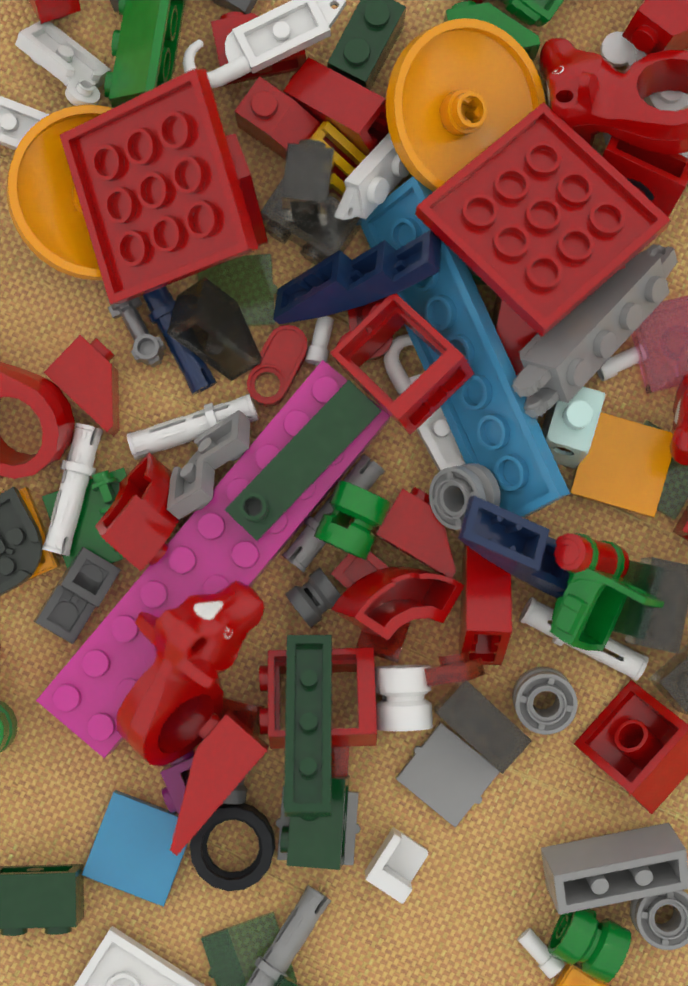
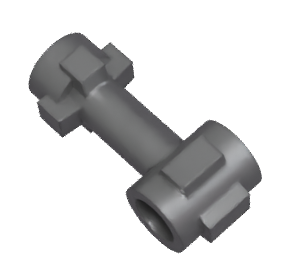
(146, 346)

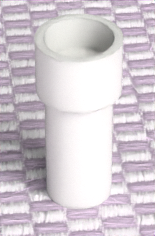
(319, 346)
(618, 363)
(539, 951)

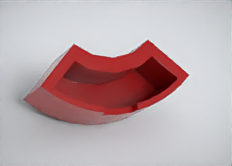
(139, 516)
(395, 597)

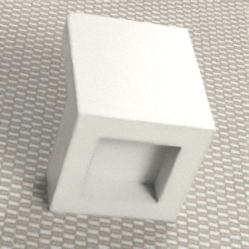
(396, 865)

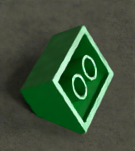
(143, 48)

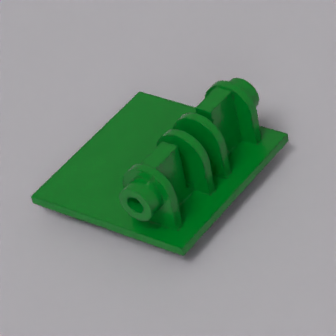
(97, 500)

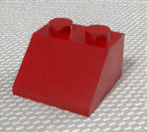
(639, 746)

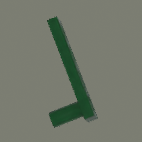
(303, 460)
(308, 727)

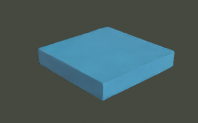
(135, 849)

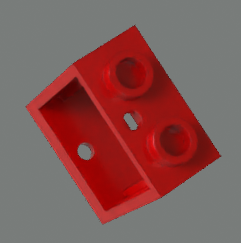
(429, 389)
(343, 660)

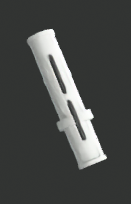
(188, 427)
(74, 482)
(629, 661)

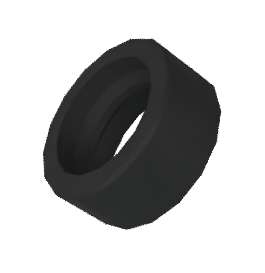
(240, 879)

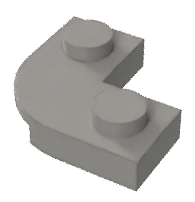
(194, 483)

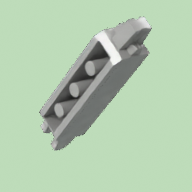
(590, 334)

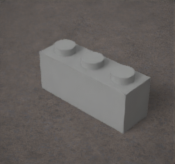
(615, 868)

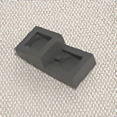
(77, 595)

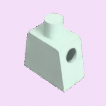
(573, 426)

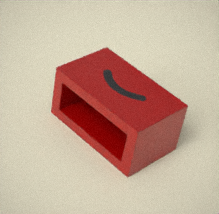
(652, 173)

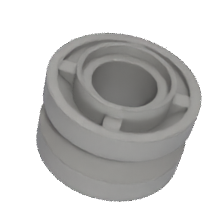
(454, 486)
(544, 720)
(666, 935)

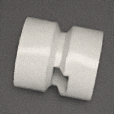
(403, 698)

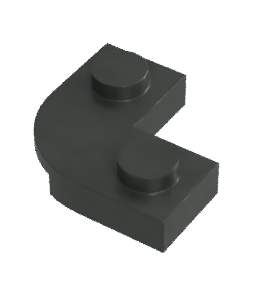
(19, 541)

